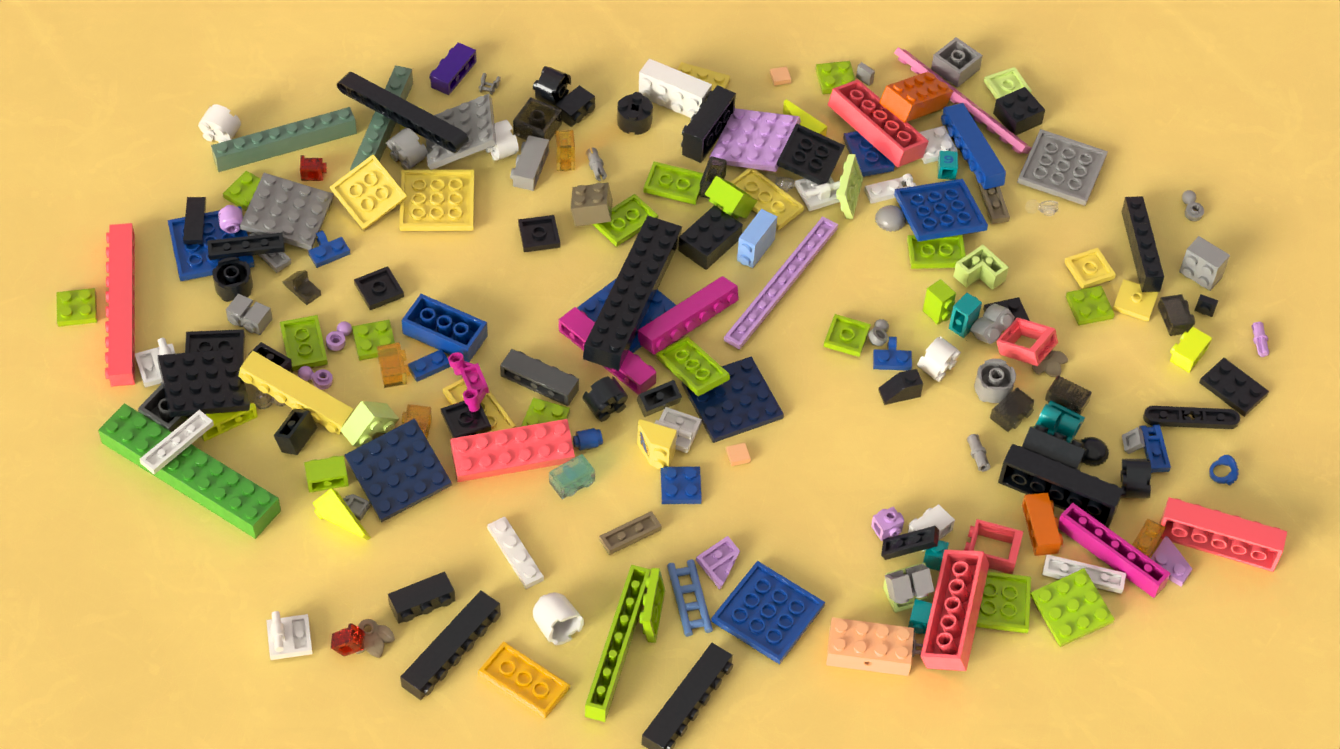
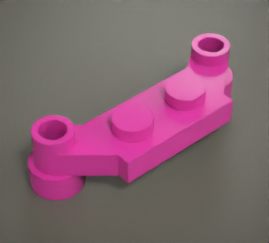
(473, 379)

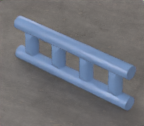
(684, 607)

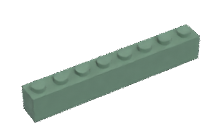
(381, 126)
(284, 139)

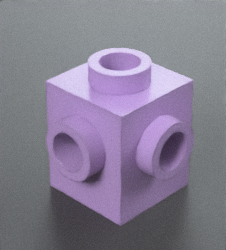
(887, 523)

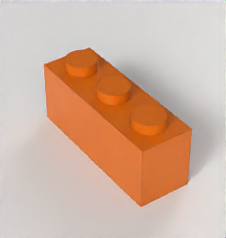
(1042, 524)

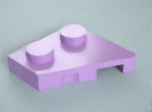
(719, 560)
(1172, 561)

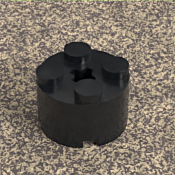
(551, 86)
(634, 113)
(232, 278)
(605, 398)
(1136, 478)

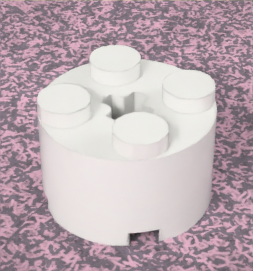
(219, 124)
(505, 142)
(939, 358)

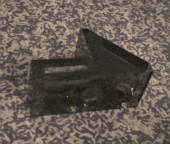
(302, 287)

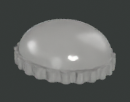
(890, 218)

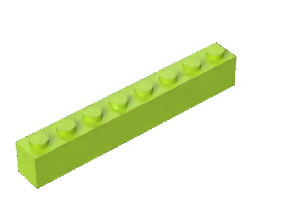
(617, 644)

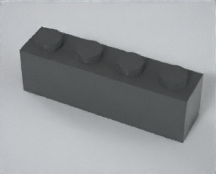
(539, 377)

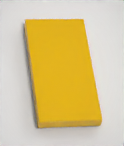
(524, 679)

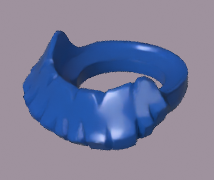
(1226, 460)

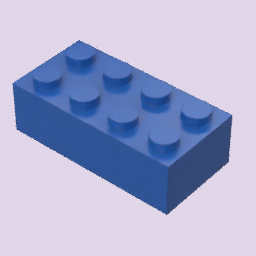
(444, 327)

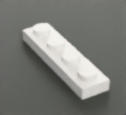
(176, 442)
(515, 552)
(1101, 577)

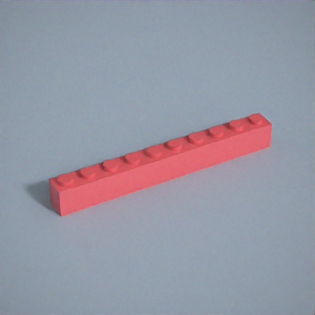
(121, 305)

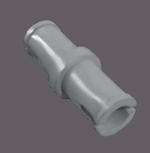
(596, 164)
(978, 452)

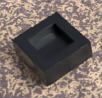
(1206, 305)

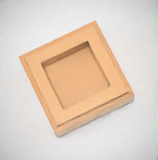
(780, 76)
(738, 454)

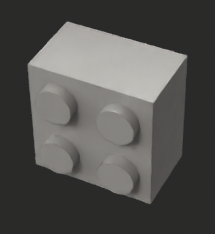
(956, 62)
(1204, 263)

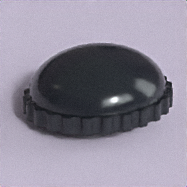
(1097, 451)

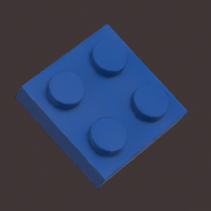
(681, 485)

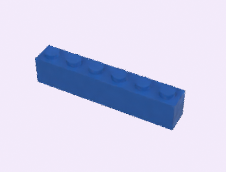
(973, 146)

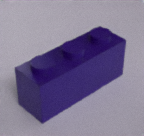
(453, 68)

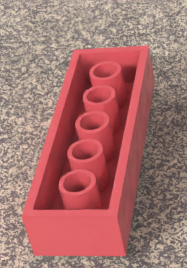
(876, 124)
(512, 450)
(1223, 534)
(955, 610)

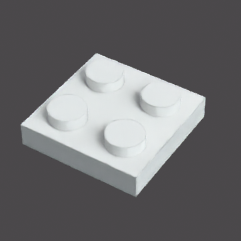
(938, 141)

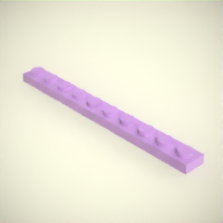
(780, 283)

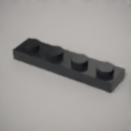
(245, 246)

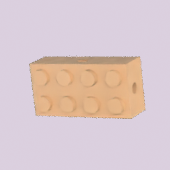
(870, 646)

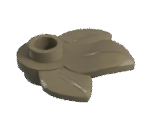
(1051, 364)
(376, 638)

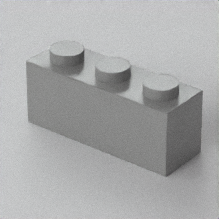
(530, 162)

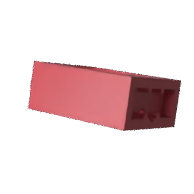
(1045, 337)
(999, 533)

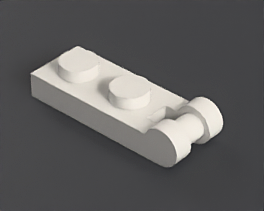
(885, 190)

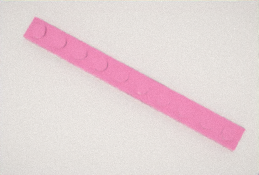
(957, 97)

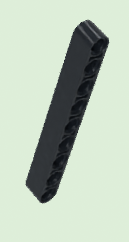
(402, 112)

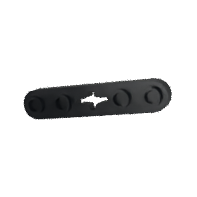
(1179, 417)

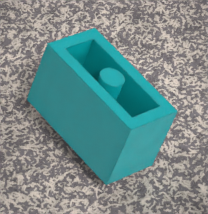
(964, 314)

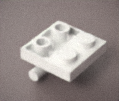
(816, 195)
(148, 362)
(685, 424)
(288, 636)

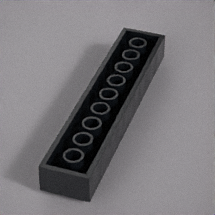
(632, 293)

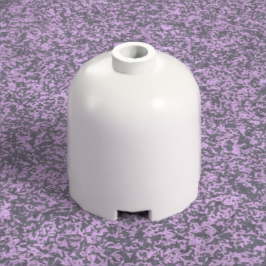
(557, 618)

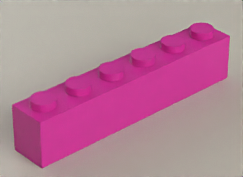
(688, 315)
(633, 372)
(1113, 550)

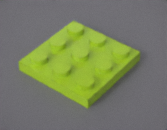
(1005, 603)
(1072, 607)

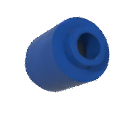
(587, 439)

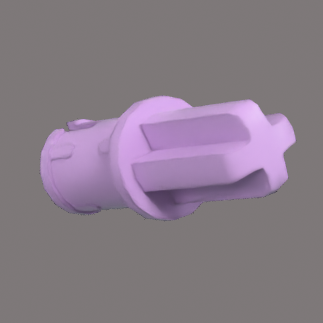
(1260, 339)

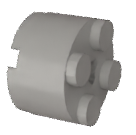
(407, 148)
(994, 381)

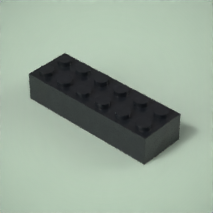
(1036, 474)

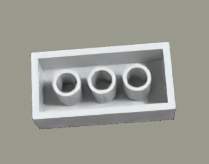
(672, 88)

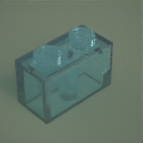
(572, 476)

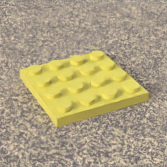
(437, 200)

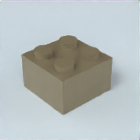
(591, 204)

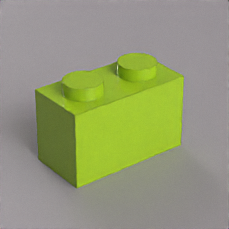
(939, 302)
(326, 473)

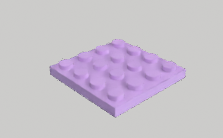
(754, 139)

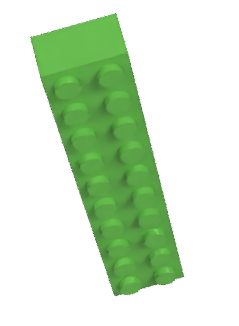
(193, 473)

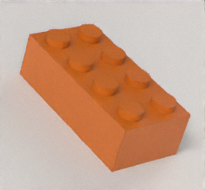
(916, 96)

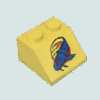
(656, 443)

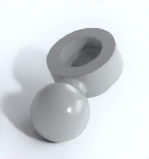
(1189, 198)
(878, 334)

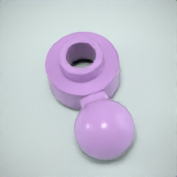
(336, 339)
(307, 373)

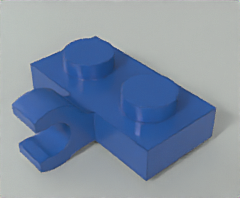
(328, 251)
(892, 358)

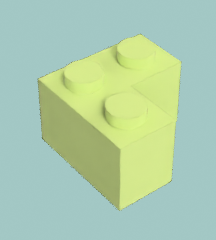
(981, 265)
(367, 420)

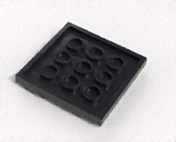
(203, 382)

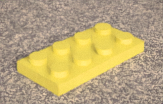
(769, 196)
(495, 413)

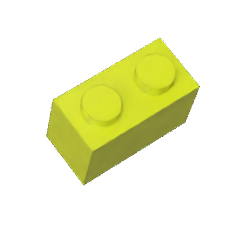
(1190, 349)

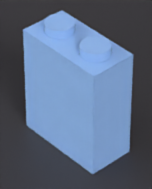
(757, 238)

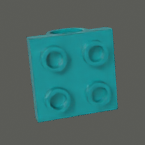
(1060, 419)

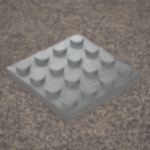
(475, 120)
(1062, 167)
(287, 208)

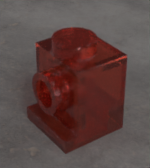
(312, 169)
(348, 640)

